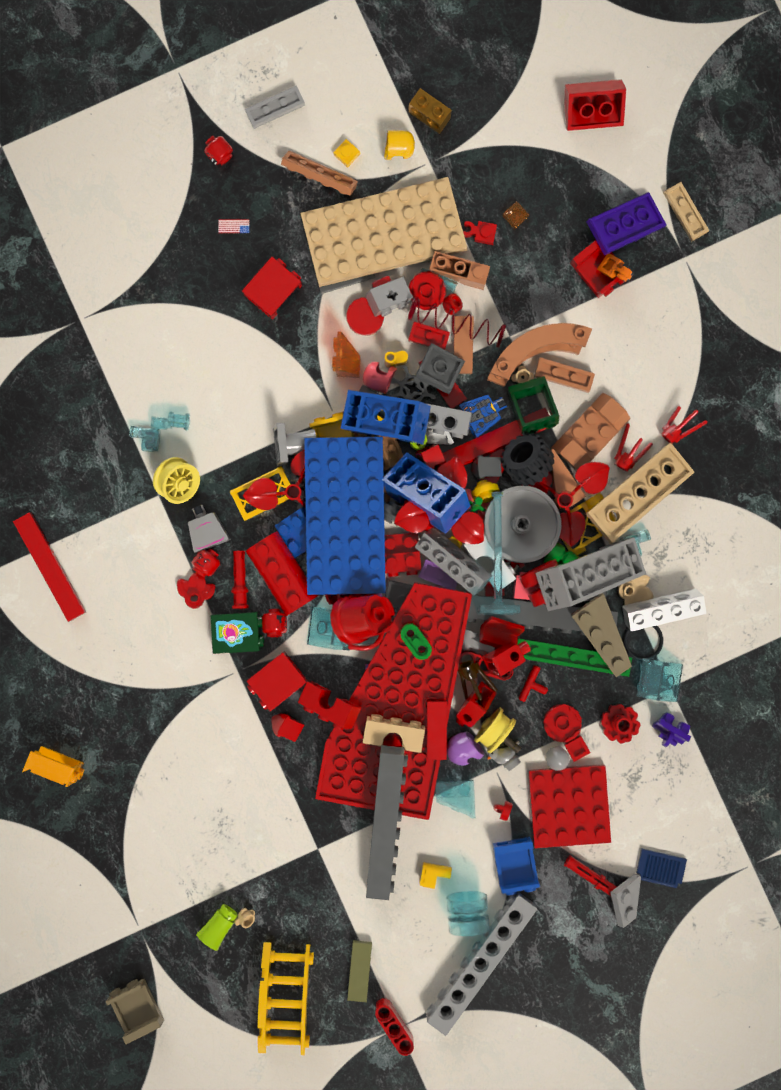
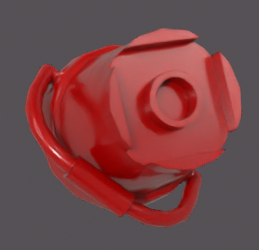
(361, 617)

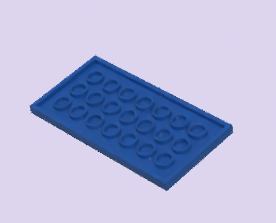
(344, 515)

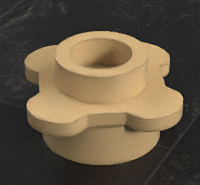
(522, 371)
(245, 918)

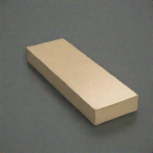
(686, 211)

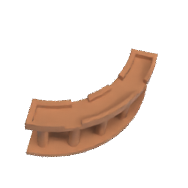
(551, 337)

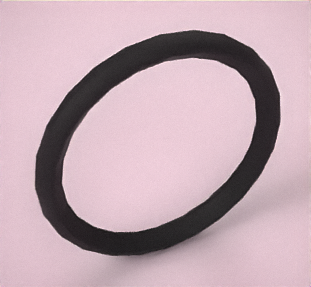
(639, 657)

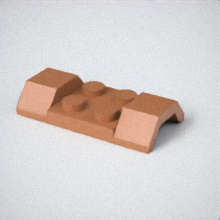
(591, 431)

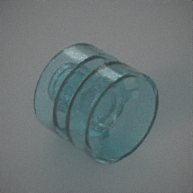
(467, 913)

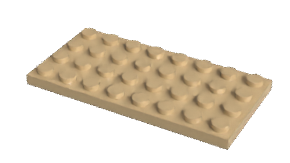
(383, 231)

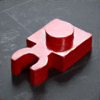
(483, 232)

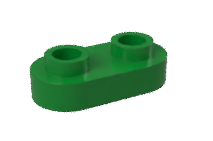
(415, 641)

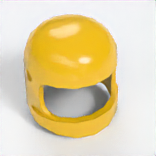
(399, 144)

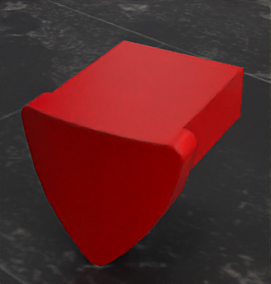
(286, 726)

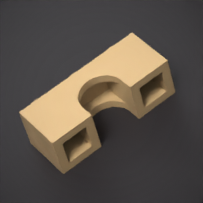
(411, 733)

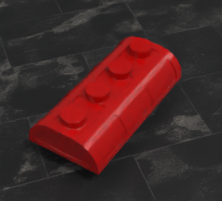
(280, 572)

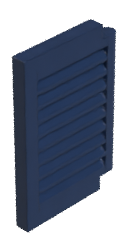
(661, 868)

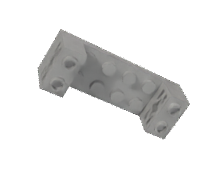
(590, 574)

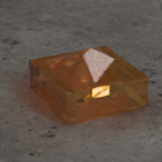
(515, 215)

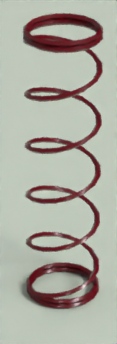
(413, 308)

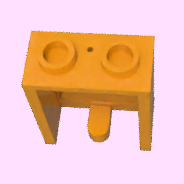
(54, 766)

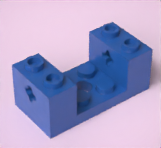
(403, 417)
(442, 499)

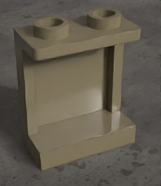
(135, 1010)

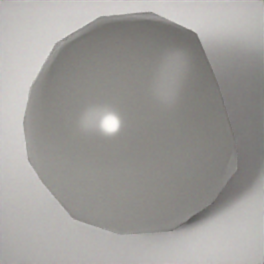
(557, 758)

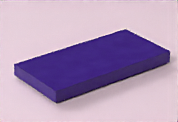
(626, 223)

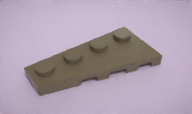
(600, 629)

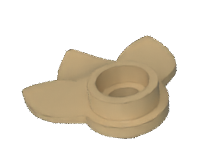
(638, 590)

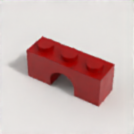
(342, 713)

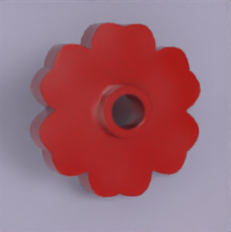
(612, 718)

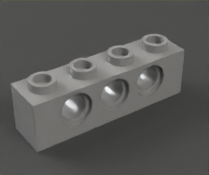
(461, 417)
(453, 561)

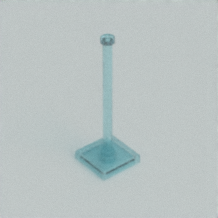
(498, 606)

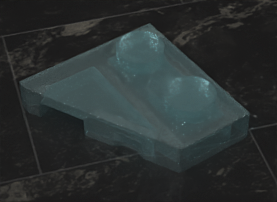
(457, 795)

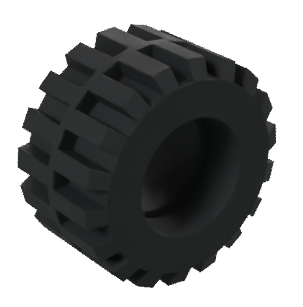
(527, 459)

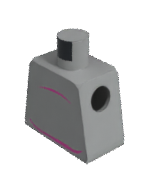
(206, 530)

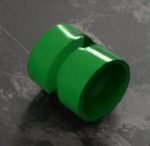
(560, 555)

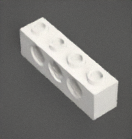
(664, 609)

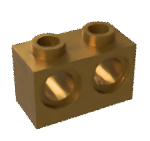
(429, 110)

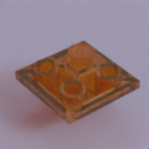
(347, 359)

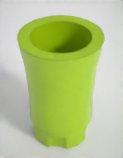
(217, 927)

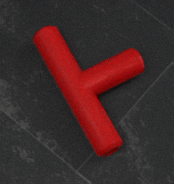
(531, 684)

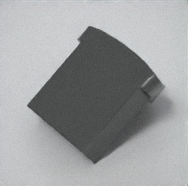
(486, 467)

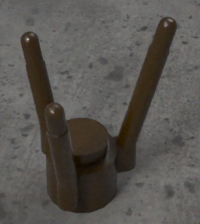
(469, 670)

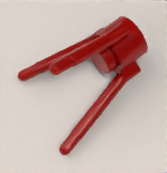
(672, 433)
(626, 460)

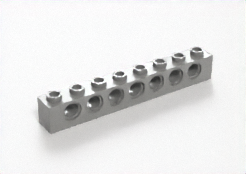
(445, 1021)

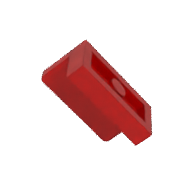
(499, 632)

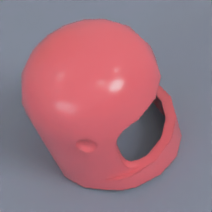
(377, 379)

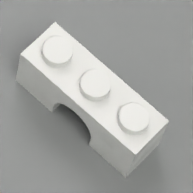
(484, 550)

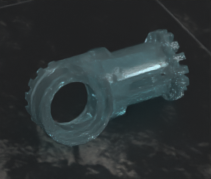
(173, 420)

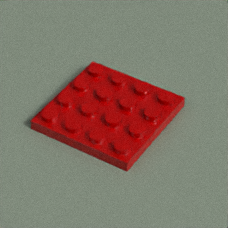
(569, 806)

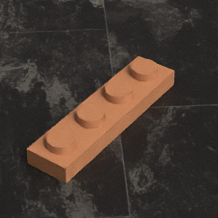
(319, 173)

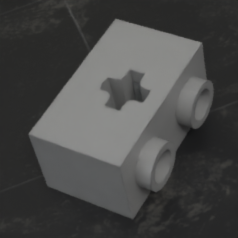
(389, 297)

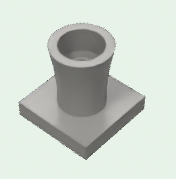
(289, 443)

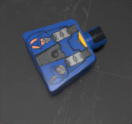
(484, 413)

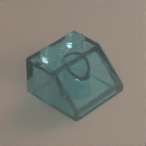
(321, 631)
(659, 680)

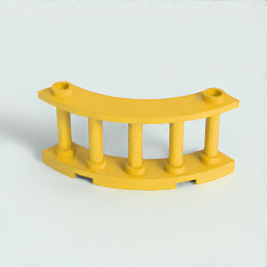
(265, 1002)

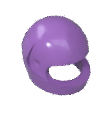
(463, 747)

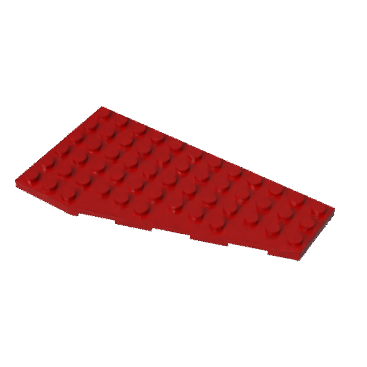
(399, 688)

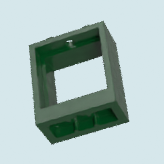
(528, 389)

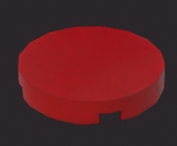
(429, 289)
(361, 318)
(562, 723)

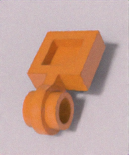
(612, 265)

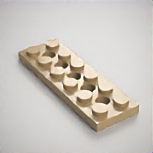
(628, 491)

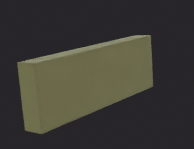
(359, 971)

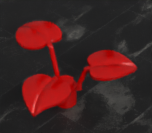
(593, 479)
(263, 492)
(469, 526)

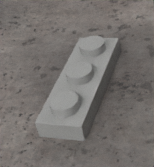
(275, 107)

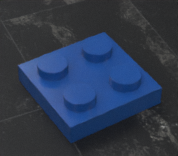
(294, 532)

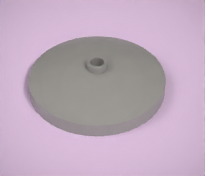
(539, 520)

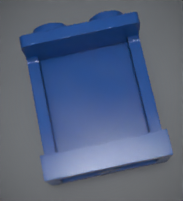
(516, 866)

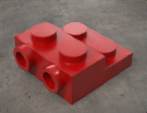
(402, 554)

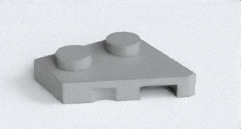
(625, 900)

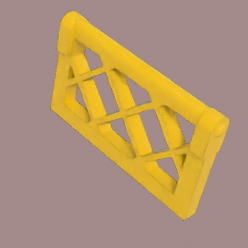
(241, 507)

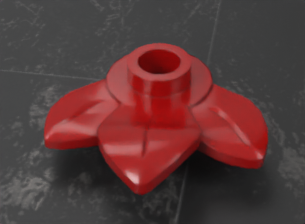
(195, 587)

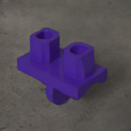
(670, 733)

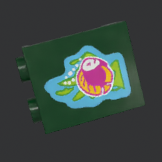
(236, 632)

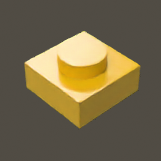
(346, 153)

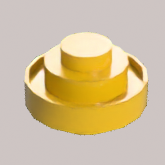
(484, 490)

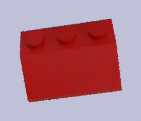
(595, 104)

